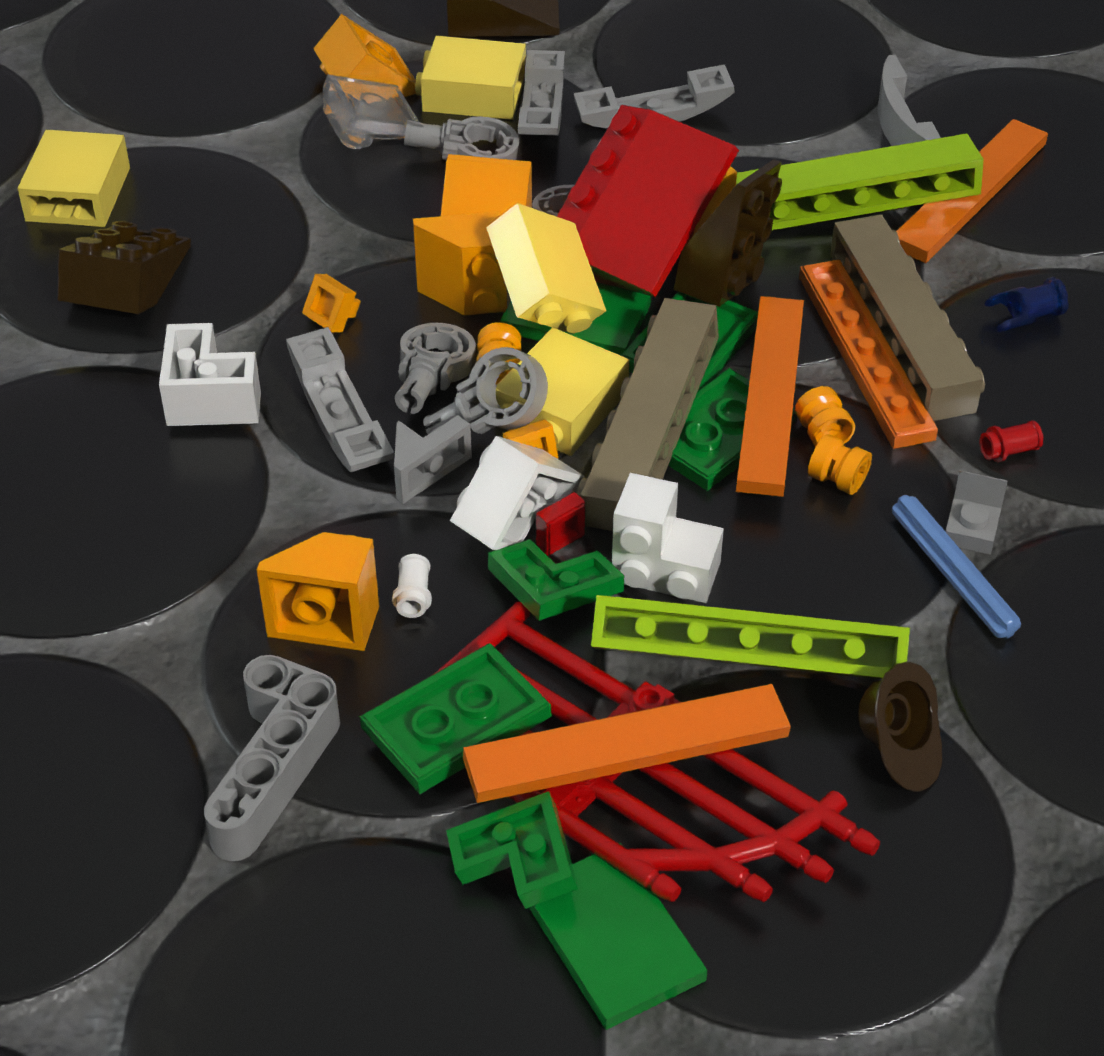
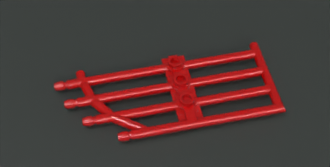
(690, 851)

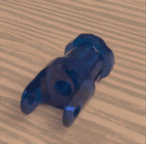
(1031, 303)

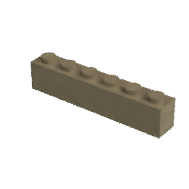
(908, 317)
(651, 405)

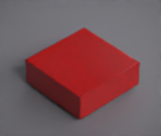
(560, 523)

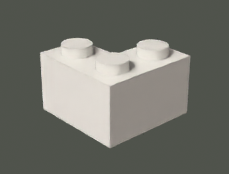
(206, 385)
(509, 491)
(657, 547)

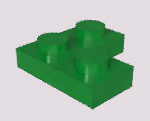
(551, 587)
(518, 837)

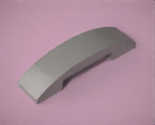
(704, 91)
(542, 93)
(893, 111)
(335, 401)

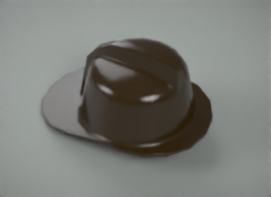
(904, 725)

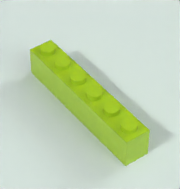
(876, 180)
(748, 637)

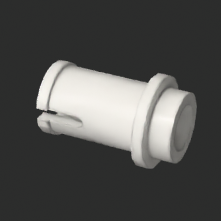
(412, 593)

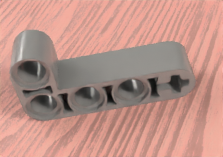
(297, 725)

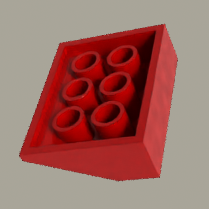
(644, 196)

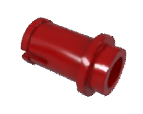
(1000, 443)

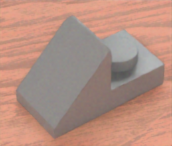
(426, 460)
(976, 511)

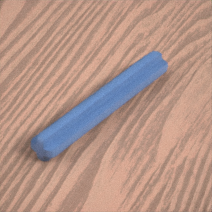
(956, 567)

